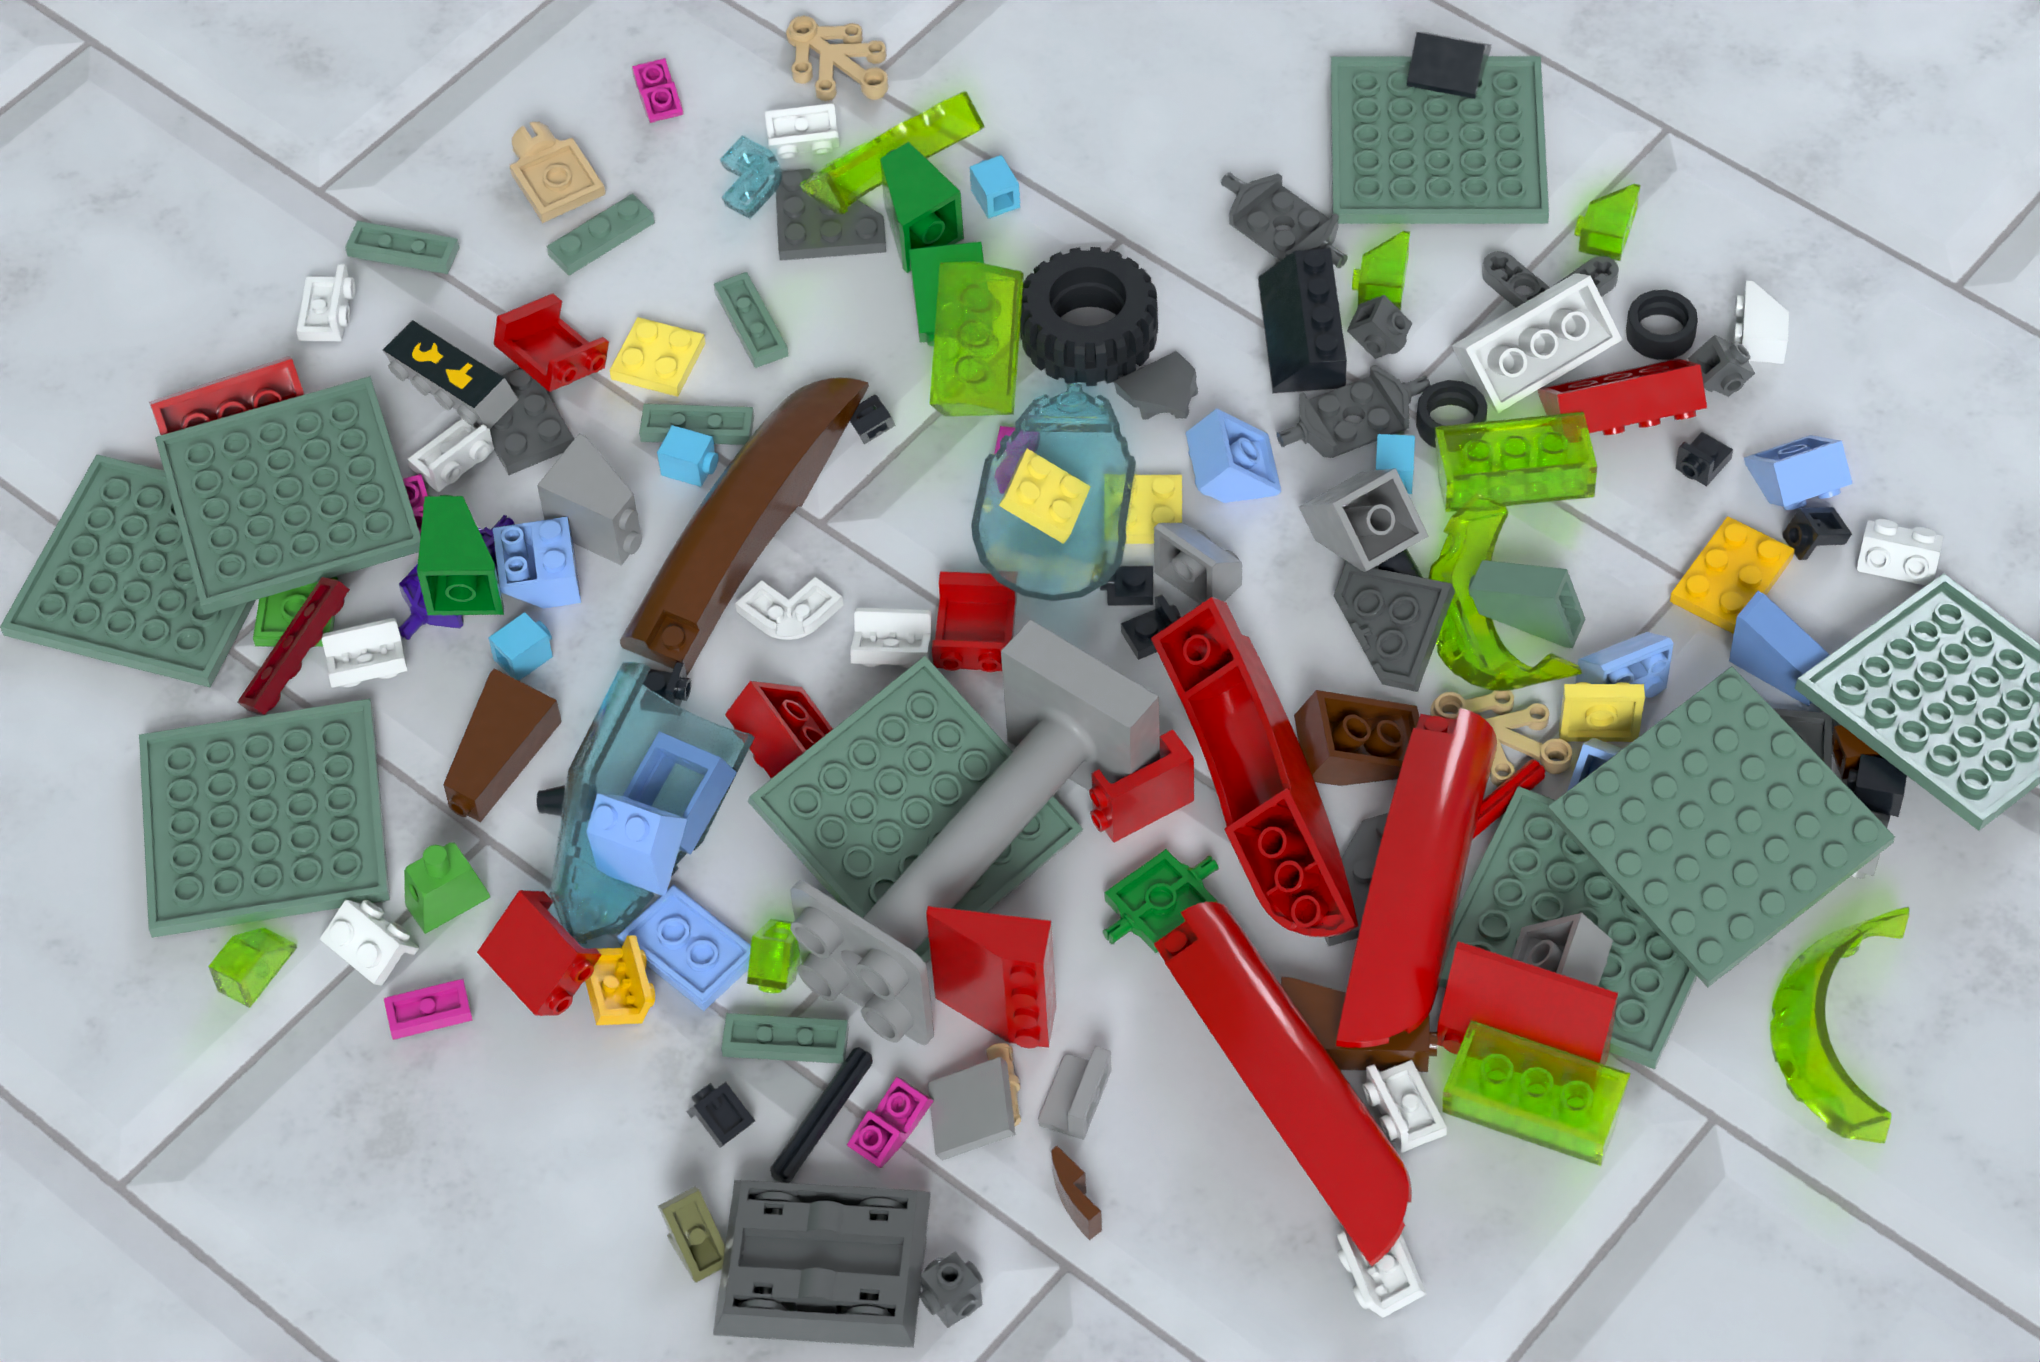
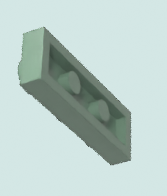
(600, 234)
(402, 247)
(751, 320)
(723, 423)
(785, 1038)

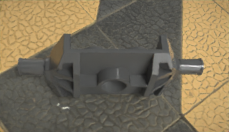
(1268, 204)
(1376, 399)

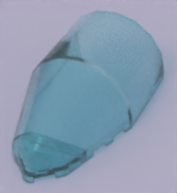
(1085, 441)
(605, 763)

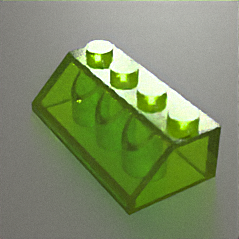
(976, 339)
(1516, 460)
(1535, 1092)

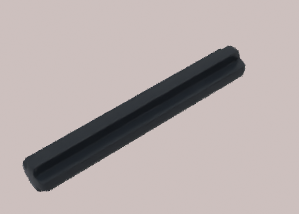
(821, 1115)

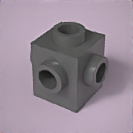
(1379, 327)
(1723, 365)
(951, 1288)

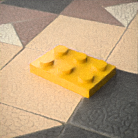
(1730, 573)

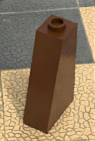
(498, 743)
(1323, 1012)

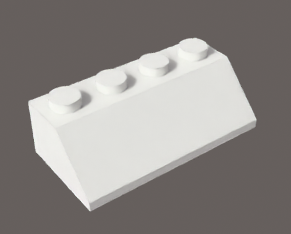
(1537, 341)

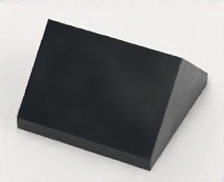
(1447, 64)

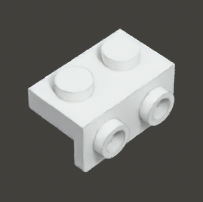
(802, 130)
(325, 307)
(452, 454)
(1900, 552)
(891, 636)
(364, 653)
(367, 940)
(1405, 1105)
(1388, 1283)

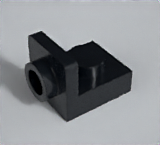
(871, 419)
(1703, 458)
(1815, 528)
(1130, 586)
(1142, 628)
(670, 685)
(720, 1112)

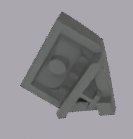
(1160, 387)

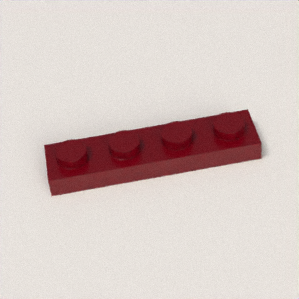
(287, 655)

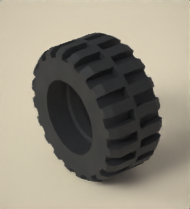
(1082, 281)

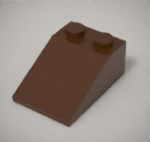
(1354, 737)

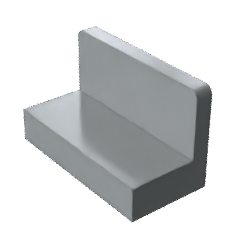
(1076, 1093)

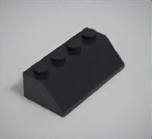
(1303, 323)

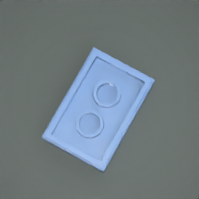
(689, 947)

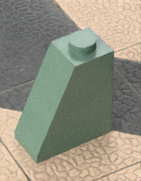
(1529, 599)

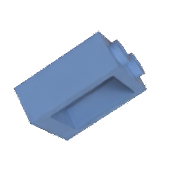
(656, 768)

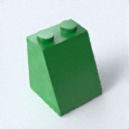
(919, 202)
(925, 279)
(454, 561)

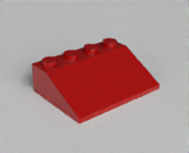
(995, 972)
(1525, 1003)

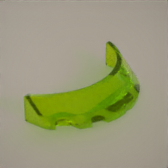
(859, 170)
(1467, 639)
(1802, 1039)

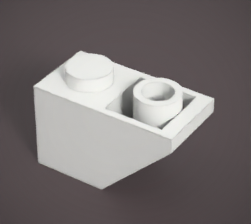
(1762, 325)

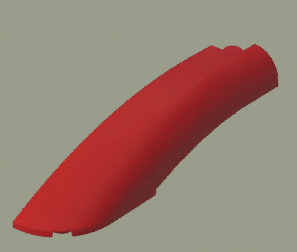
(1258, 773)
(1417, 879)
(1290, 1075)

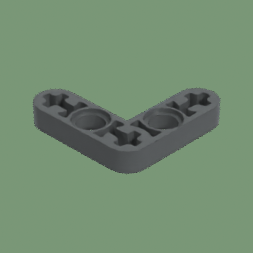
(1520, 276)

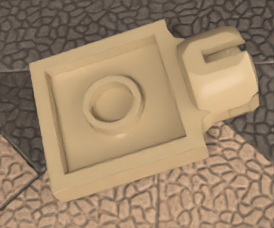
(552, 172)

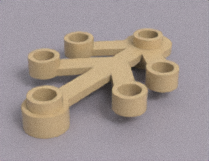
(806, 34)
(1502, 727)

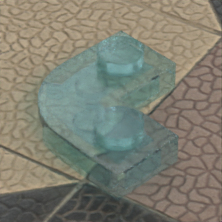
(757, 173)

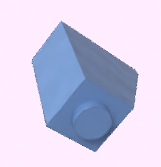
(1773, 646)

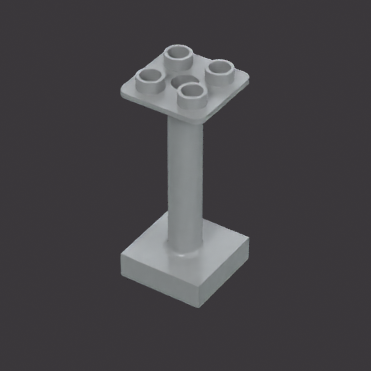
(1066, 722)

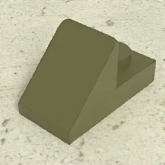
(693, 1233)

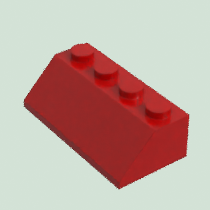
(227, 396)
(1630, 396)
(780, 720)

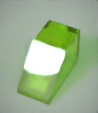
(1608, 223)
(1383, 270)
(773, 957)
(250, 964)

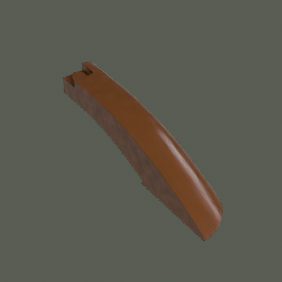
(739, 521)

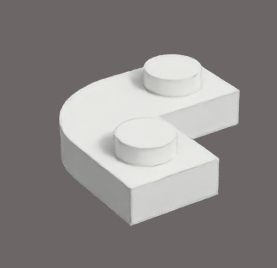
(791, 617)

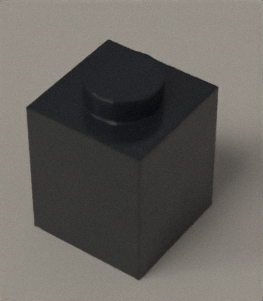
(1878, 785)

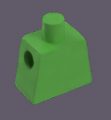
(441, 886)

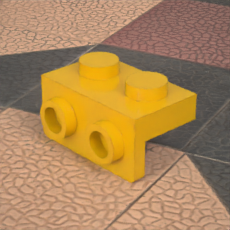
(620, 985)

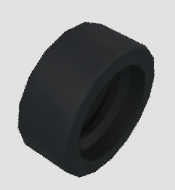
(1661, 303)
(1448, 393)

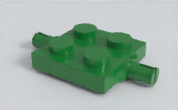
(1155, 895)

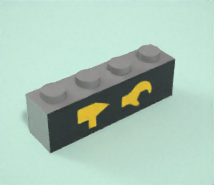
(449, 375)

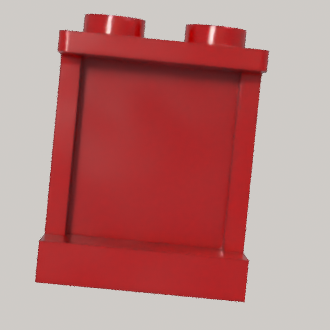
(547, 345)
(972, 622)
(1145, 794)
(537, 955)

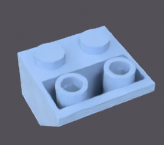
(538, 562)
(1634, 661)

